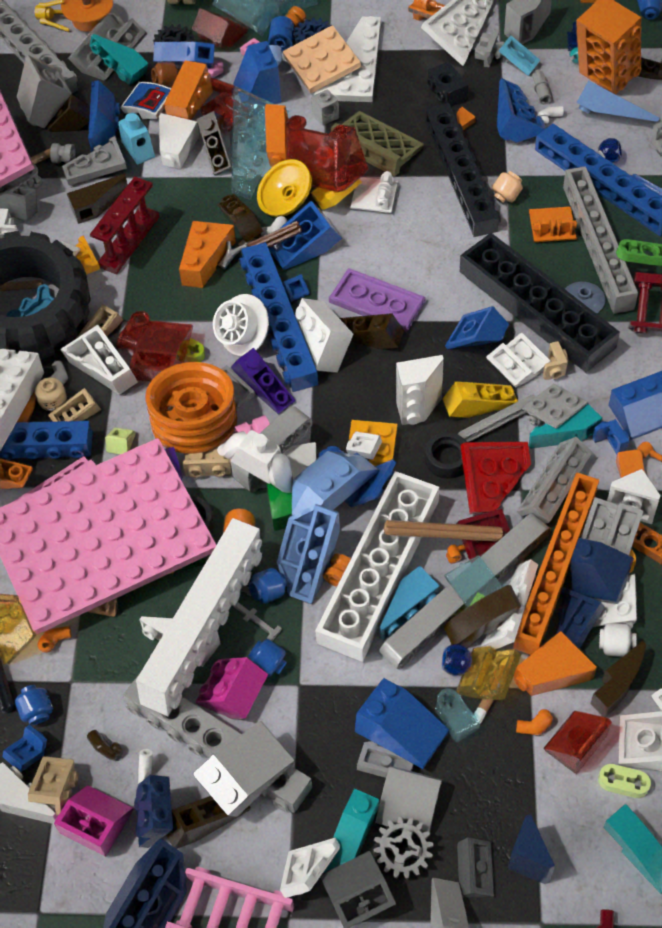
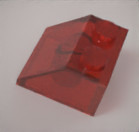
(217, 28)

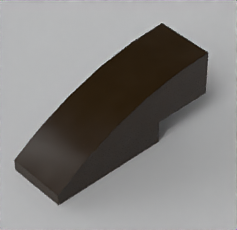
(482, 616)
(618, 681)

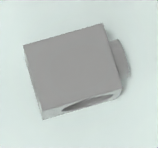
(325, 107)

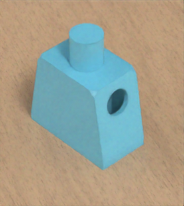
(132, 130)

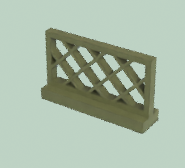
(372, 149)

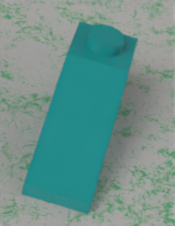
(354, 827)

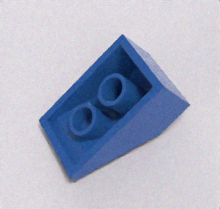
(315, 239)
(400, 724)

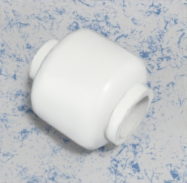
(617, 639)

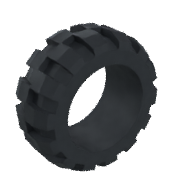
(65, 314)

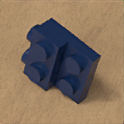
(153, 809)

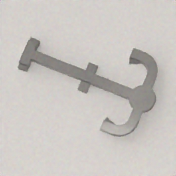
(249, 615)

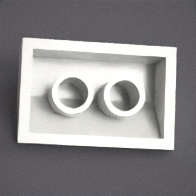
(418, 388)

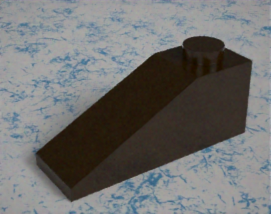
(197, 820)

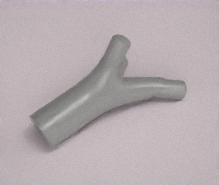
(230, 254)

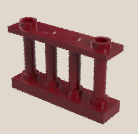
(134, 231)
(645, 282)

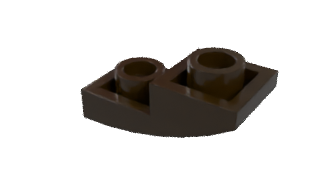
(650, 69)

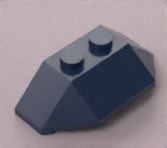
(150, 891)

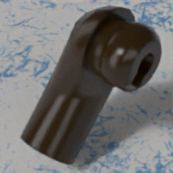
(100, 745)

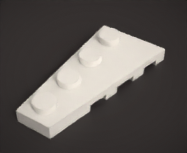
(521, 584)

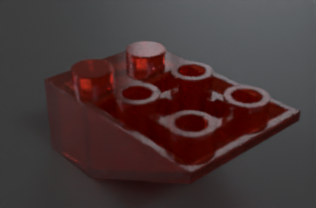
(160, 348)

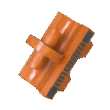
(424, 8)

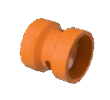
(297, 15)
(338, 566)

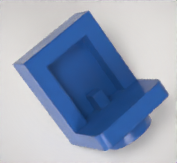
(613, 433)
(26, 750)

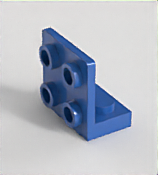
(372, 488)

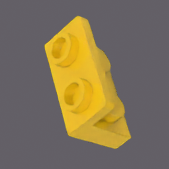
(328, 198)

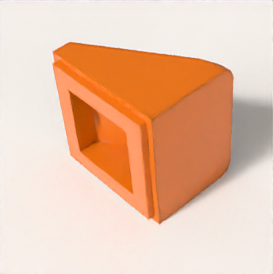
(629, 462)

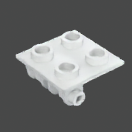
(375, 194)
(623, 612)

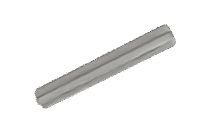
(495, 420)

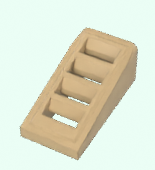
(99, 317)
(70, 405)

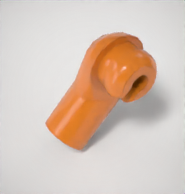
(52, 636)

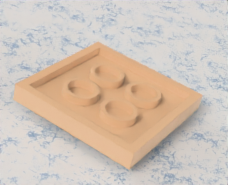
(321, 59)

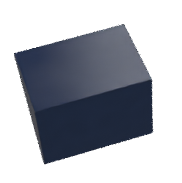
(531, 854)

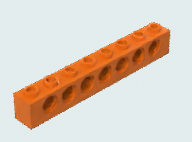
(556, 564)

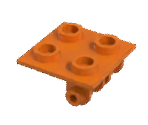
(552, 224)

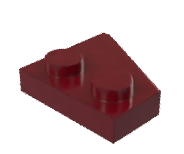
(493, 518)

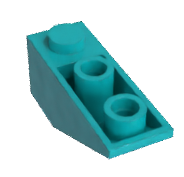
(122, 59)
(579, 425)

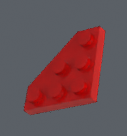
(492, 472)

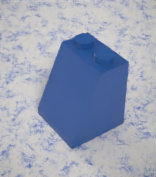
(259, 73)

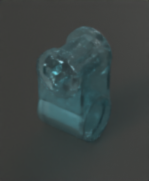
(459, 717)

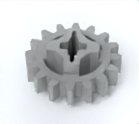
(390, 843)

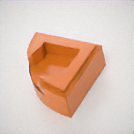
(465, 118)

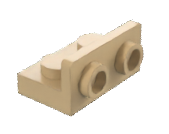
(206, 464)
(53, 782)

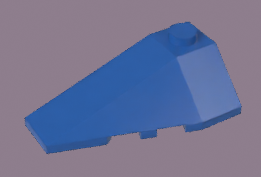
(515, 116)

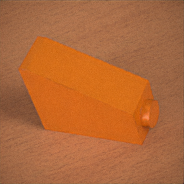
(554, 667)

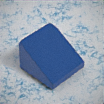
(295, 288)

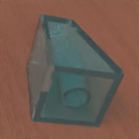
(252, 14)

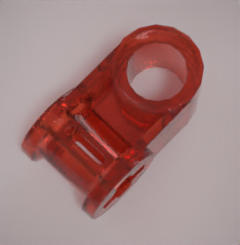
(133, 330)

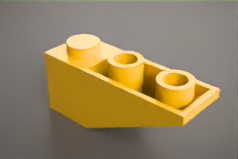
(474, 399)

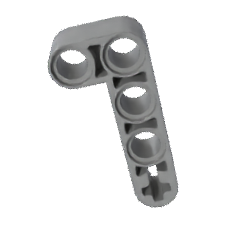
(284, 432)

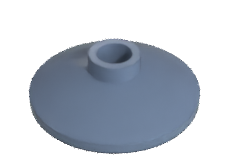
(588, 294)

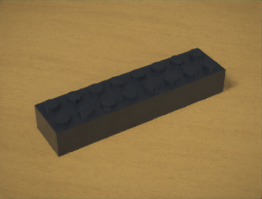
(539, 301)

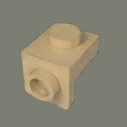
(558, 364)

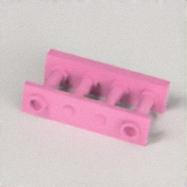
(202, 877)

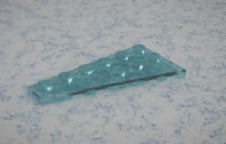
(248, 142)

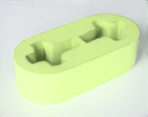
(624, 781)

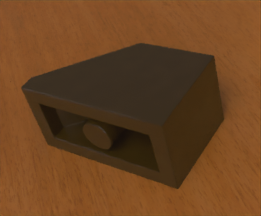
(71, 116)

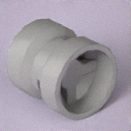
(62, 153)

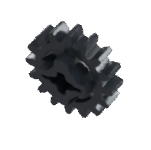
(174, 34)

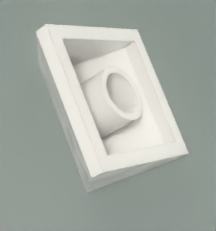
(637, 492)

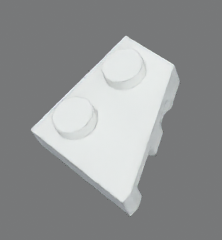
(306, 866)

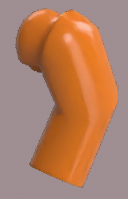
(537, 726)

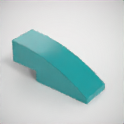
(637, 843)

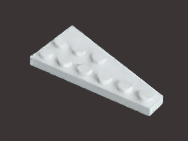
(458, 26)
(359, 84)

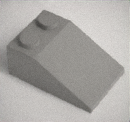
(244, 769)

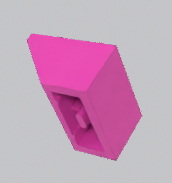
(232, 687)
(93, 819)

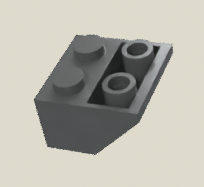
(357, 890)

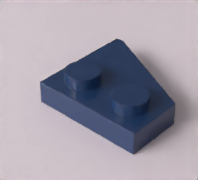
(577, 616)

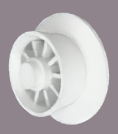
(241, 324)

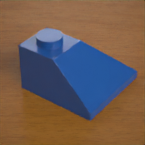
(478, 329)

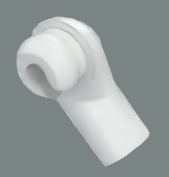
(550, 112)
(279, 222)
(145, 764)

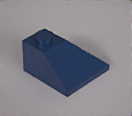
(599, 570)

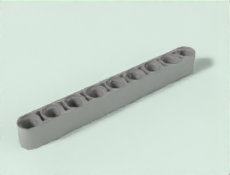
(429, 621)

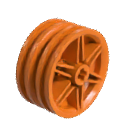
(192, 407)

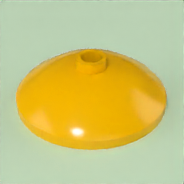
(284, 188)

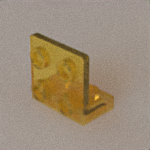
(14, 628)

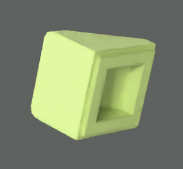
(119, 440)

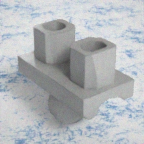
(489, 47)

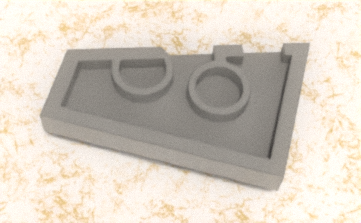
(100, 162)

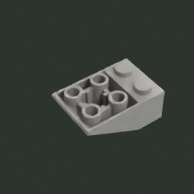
(525, 18)

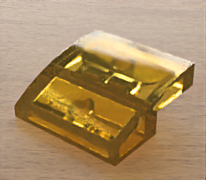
(489, 673)

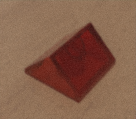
(578, 739)

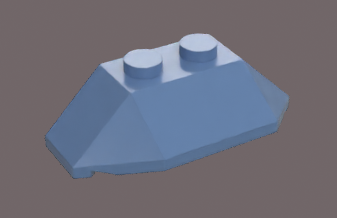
(330, 480)
(308, 550)

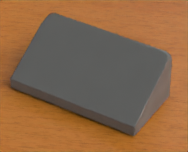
(475, 868)

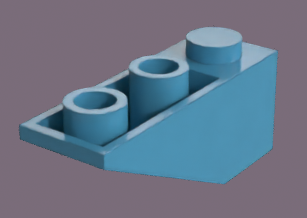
(410, 597)

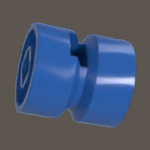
(281, 32)

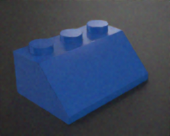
(638, 405)

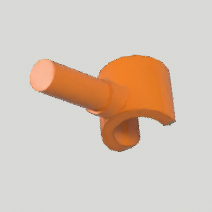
(647, 449)
(453, 554)

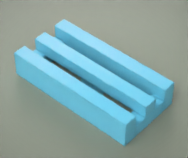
(518, 55)

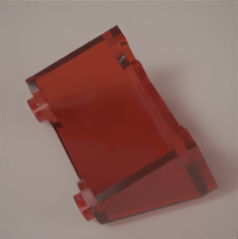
(332, 158)

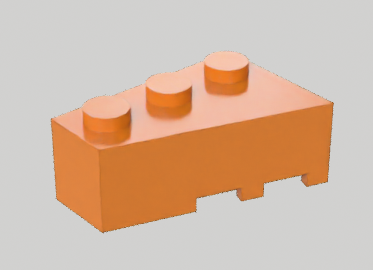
(189, 90)
(203, 251)

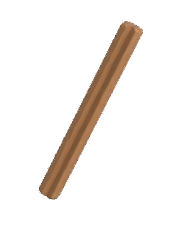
(442, 530)

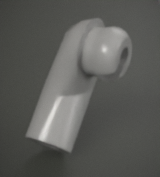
(60, 372)

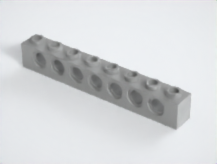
(26, 42)
(599, 240)
(190, 715)

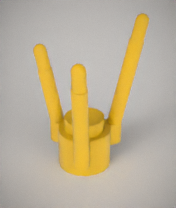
(44, 13)

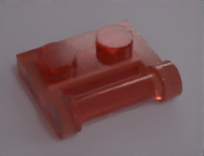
(218, 105)

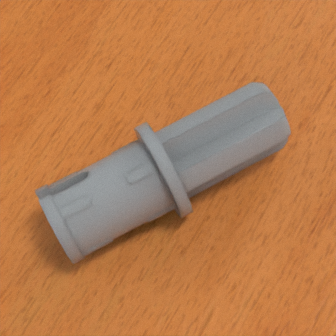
(541, 87)

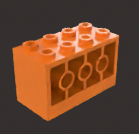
(609, 45)

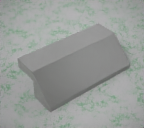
(111, 28)

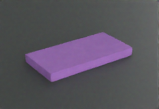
(373, 297)

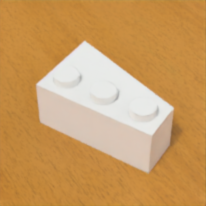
(323, 333)
(100, 360)

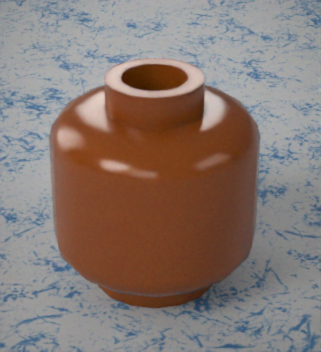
(164, 73)

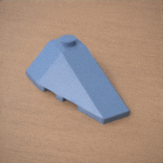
(603, 101)

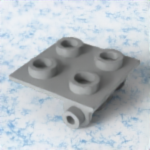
(553, 406)

